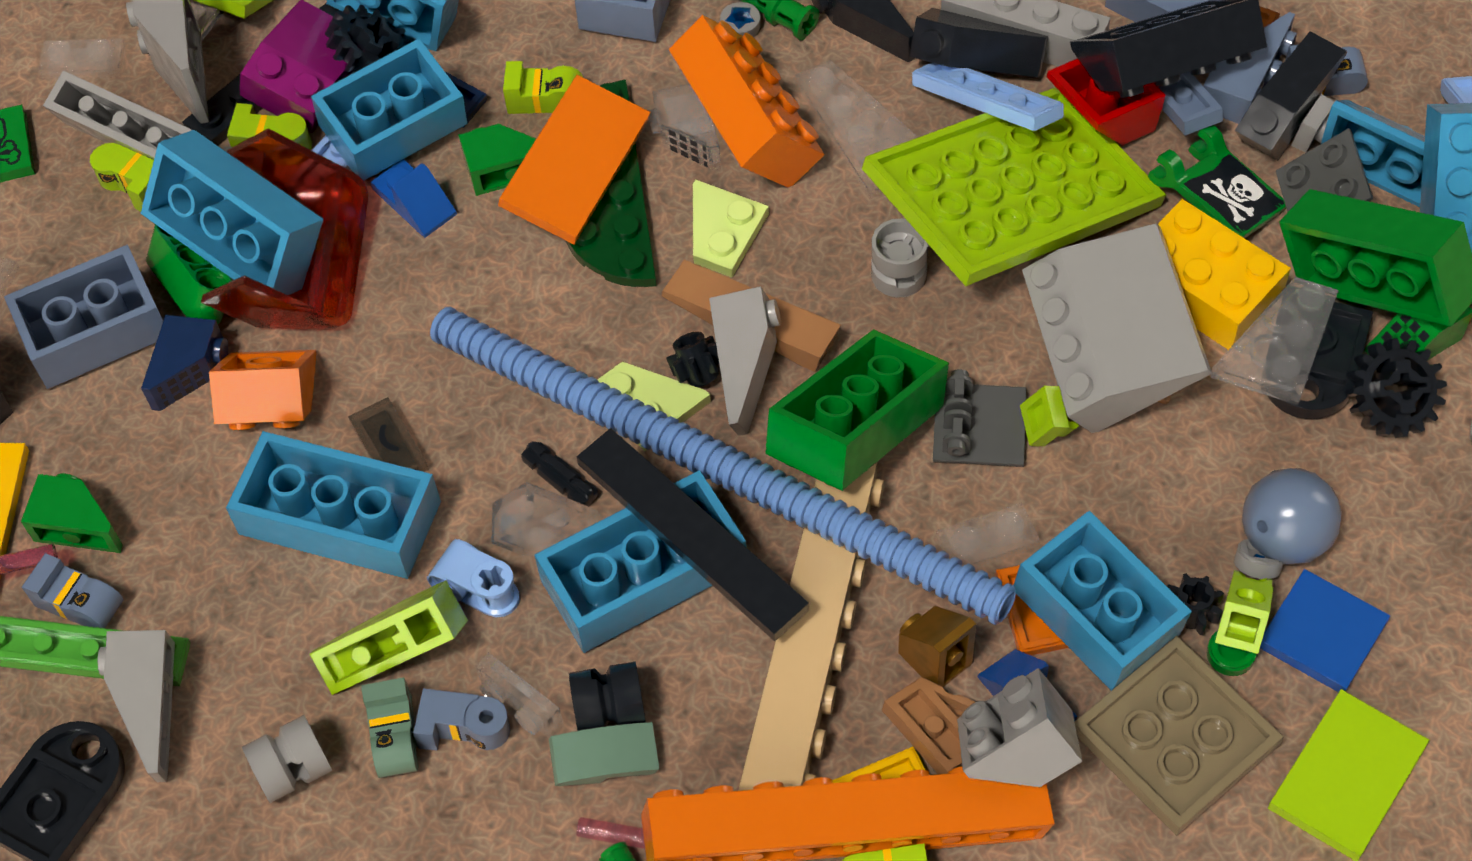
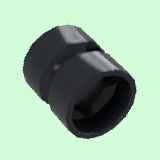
(607, 696)

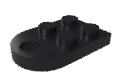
(1339, 345)
(55, 796)

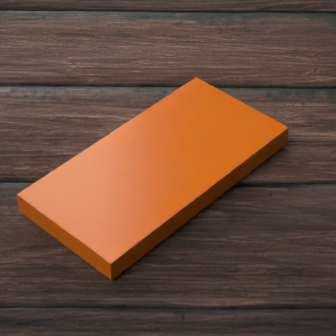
(574, 159)

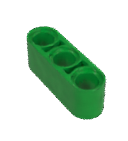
(184, 274)

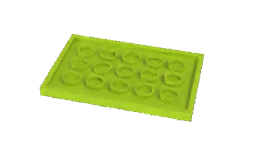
(1008, 194)

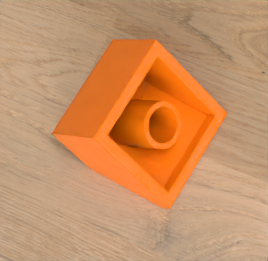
(263, 388)

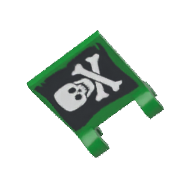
(1219, 184)

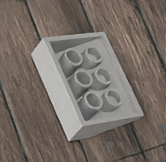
(1115, 325)

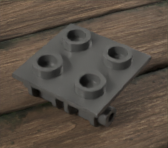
(1327, 168)
(979, 423)

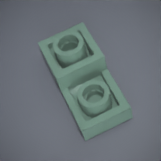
(603, 753)

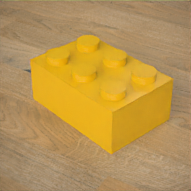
(1220, 273)

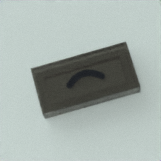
(387, 436)

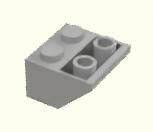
(1019, 734)

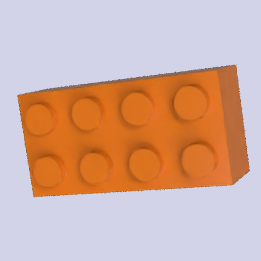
(747, 101)

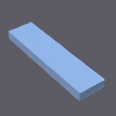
(989, 95)

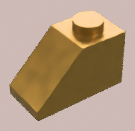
(938, 644)

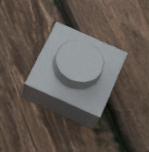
(1314, 124)

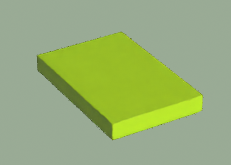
(1348, 775)

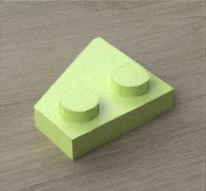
(723, 227)
(658, 391)

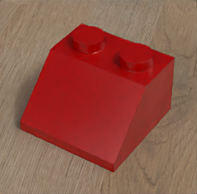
(1109, 114)

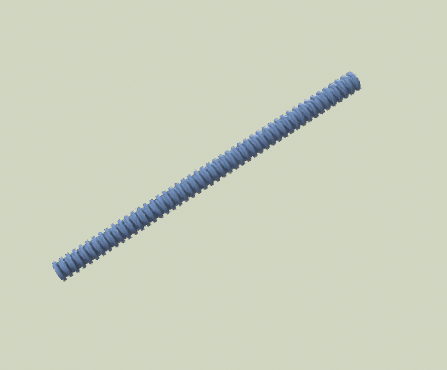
(726, 466)

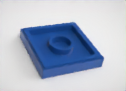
(1323, 631)

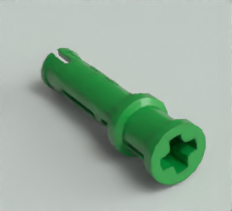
(789, 14)

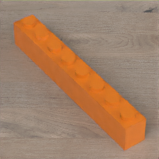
(841, 817)

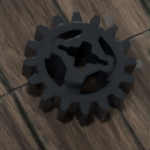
(362, 37)
(1401, 367)

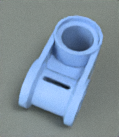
(477, 579)

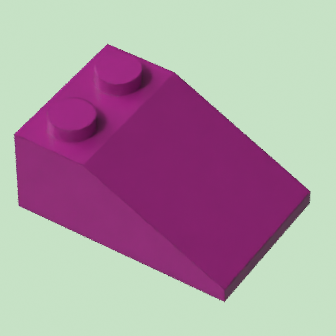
(293, 65)

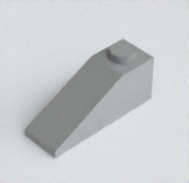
(745, 345)
(140, 680)

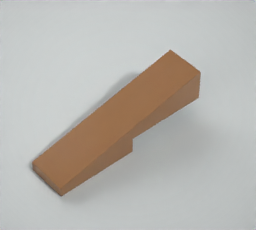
(800, 337)

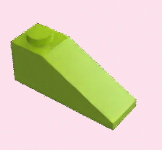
(390, 638)

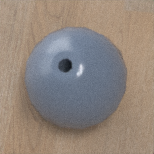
(1291, 516)

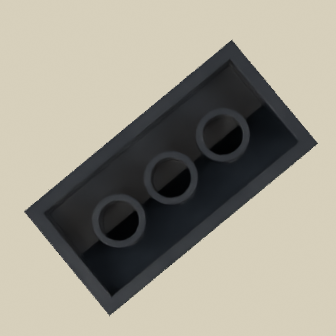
(1171, 45)

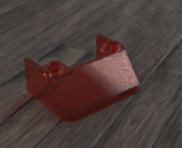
(332, 275)

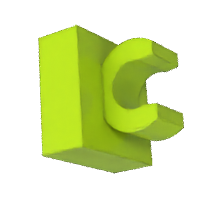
(1045, 416)

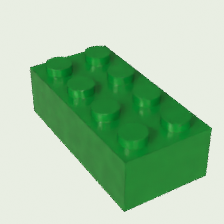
(1381, 255)
(856, 409)

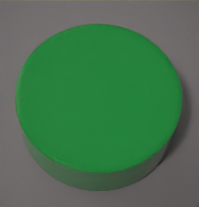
(1228, 659)

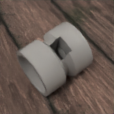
(898, 259)
(286, 759)

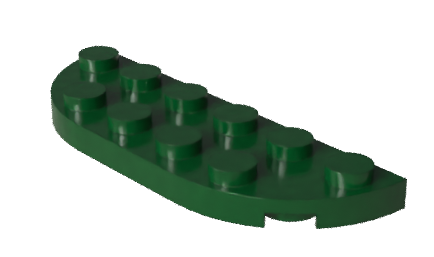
(617, 233)

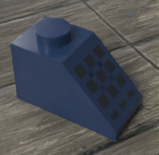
(182, 359)

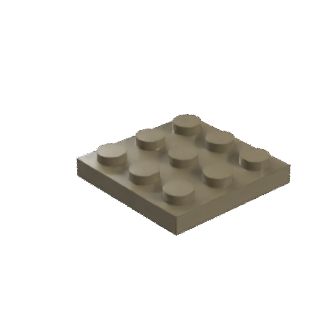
(1177, 734)

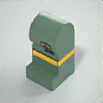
(391, 727)

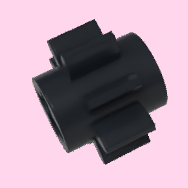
(694, 359)
(1207, 601)

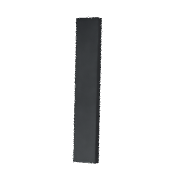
(693, 534)

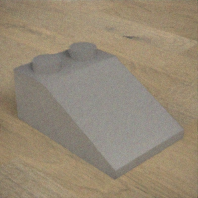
(175, 47)

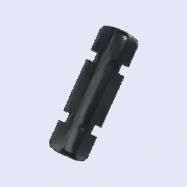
(558, 473)

